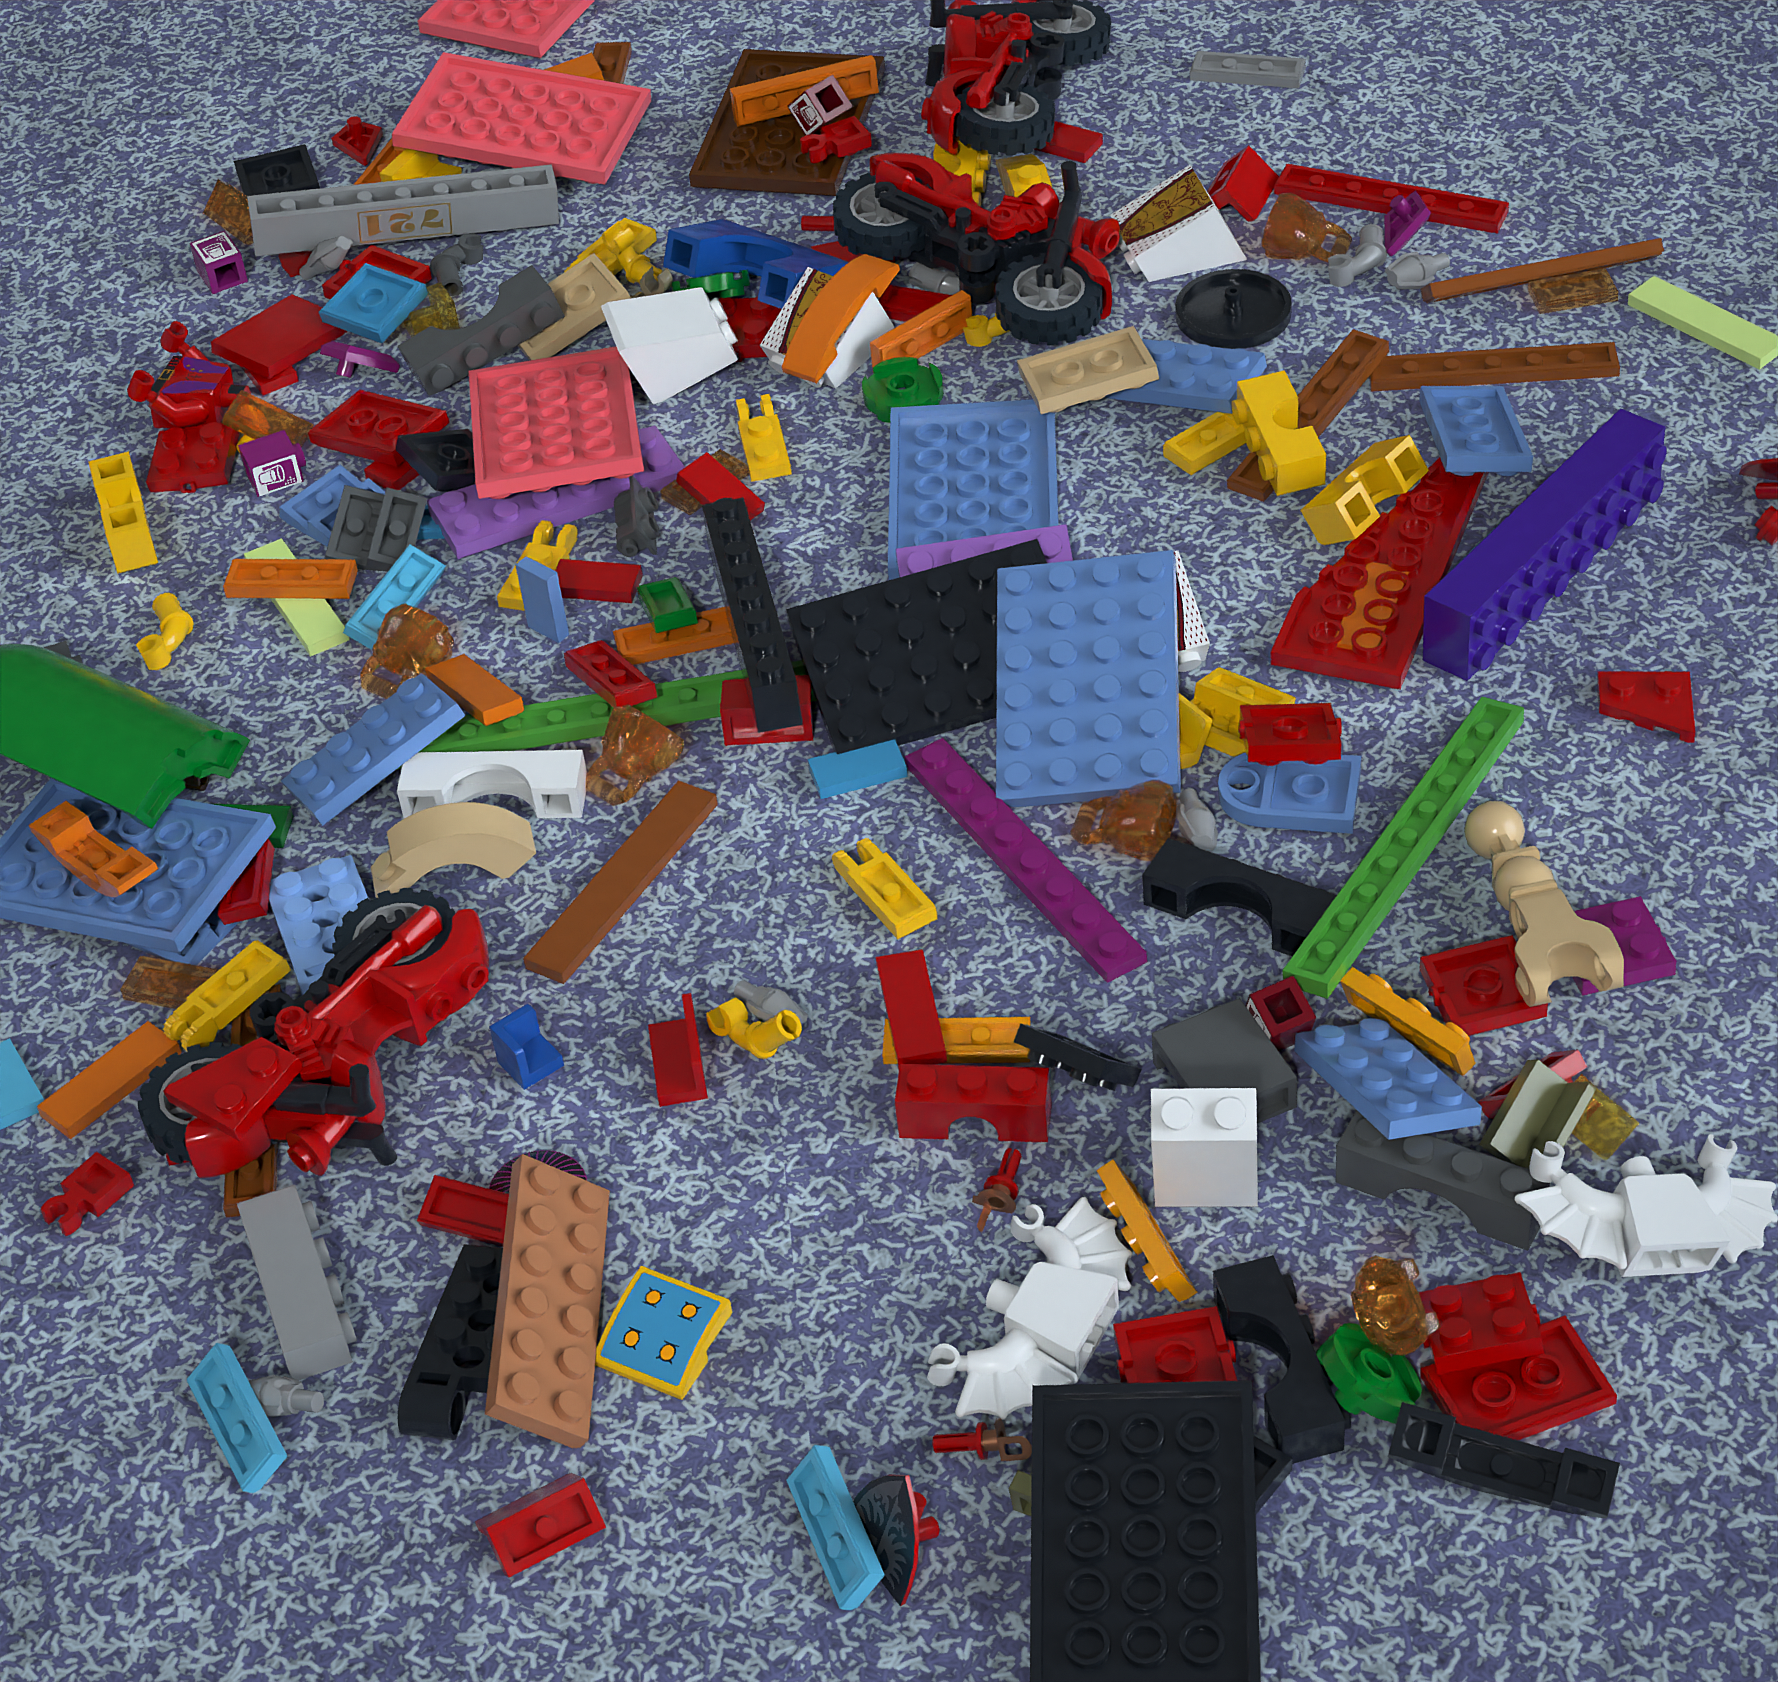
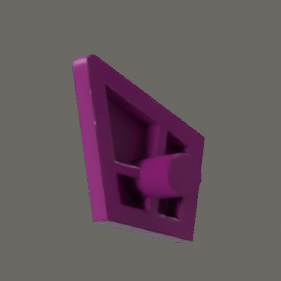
(1404, 221)
(349, 355)

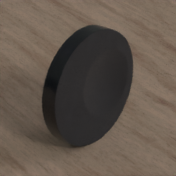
(1233, 309)

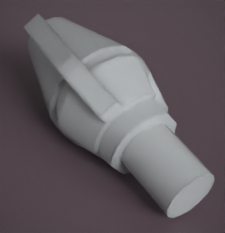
(326, 257)
(1415, 270)
(1196, 821)
(767, 1001)
(285, 1396)

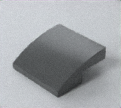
(375, 527)

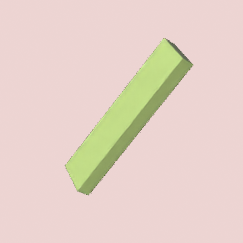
(1705, 322)
(308, 618)

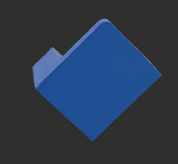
(523, 1049)

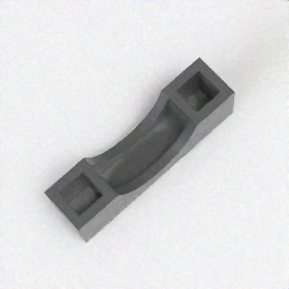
(446, 356)
(1467, 1178)

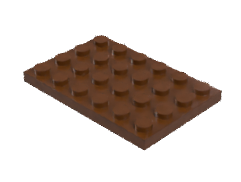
(769, 151)

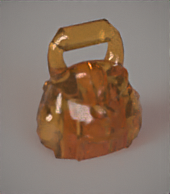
(1299, 230)
(405, 646)
(635, 751)
(1132, 820)
(1386, 1295)

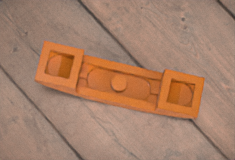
(831, 312)
(88, 854)

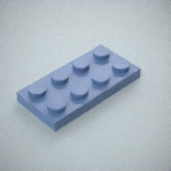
(1195, 376)
(1475, 430)
(372, 748)
(1387, 1079)

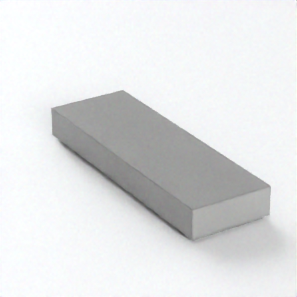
(1248, 69)

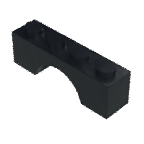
(1192, 879)
(1261, 1310)

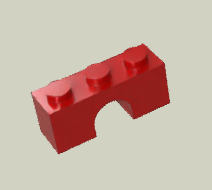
(1008, 1097)

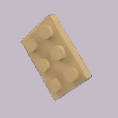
(580, 296)
(1088, 370)

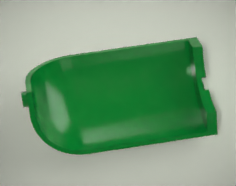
(105, 733)

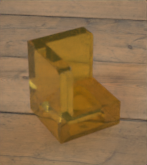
(439, 314)
(1603, 1123)

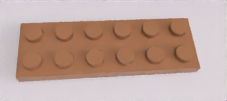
(548, 1303)

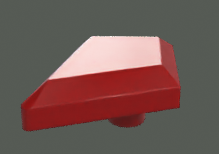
(358, 139)

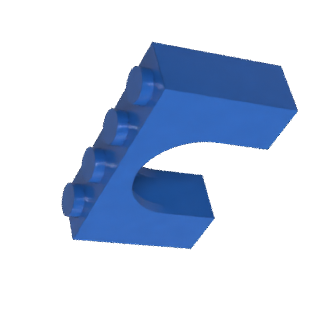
(732, 247)

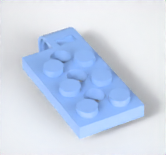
(303, 920)

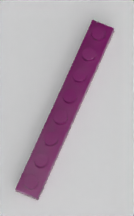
(1026, 861)

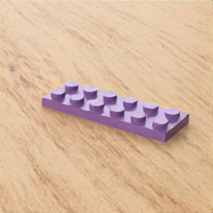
(484, 523)

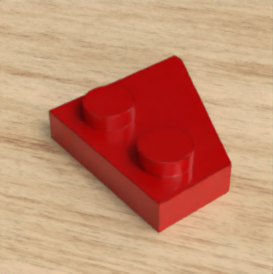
(1649, 700)
(236, 1087)

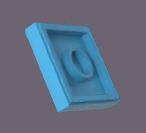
(373, 303)

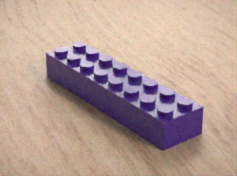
(1543, 545)

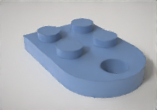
(1292, 794)

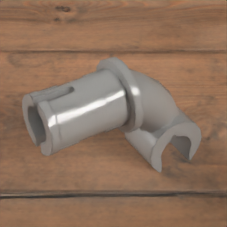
(1368, 255)
(934, 279)

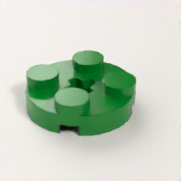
(719, 282)
(921, 385)
(1367, 1375)

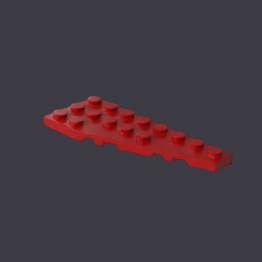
(1412, 538)

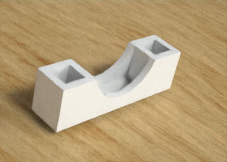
(544, 778)

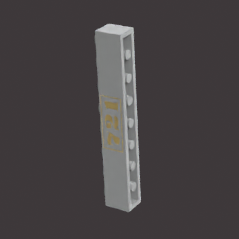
(404, 209)

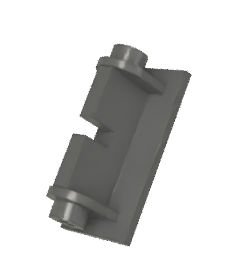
(636, 520)

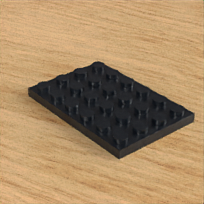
(907, 651)
(1144, 1533)

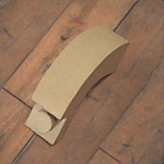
(453, 835)

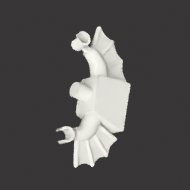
(1652, 1219)
(1049, 1319)

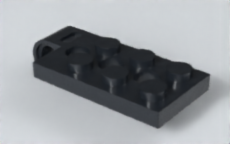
(434, 1391)

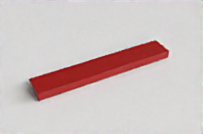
(1376, 195)

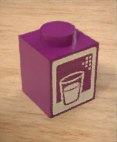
(218, 262)
(272, 462)

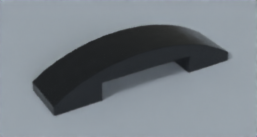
(1501, 1465)

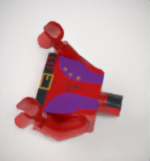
(189, 388)

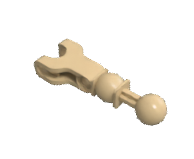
(1548, 931)

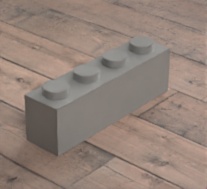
(295, 1283)

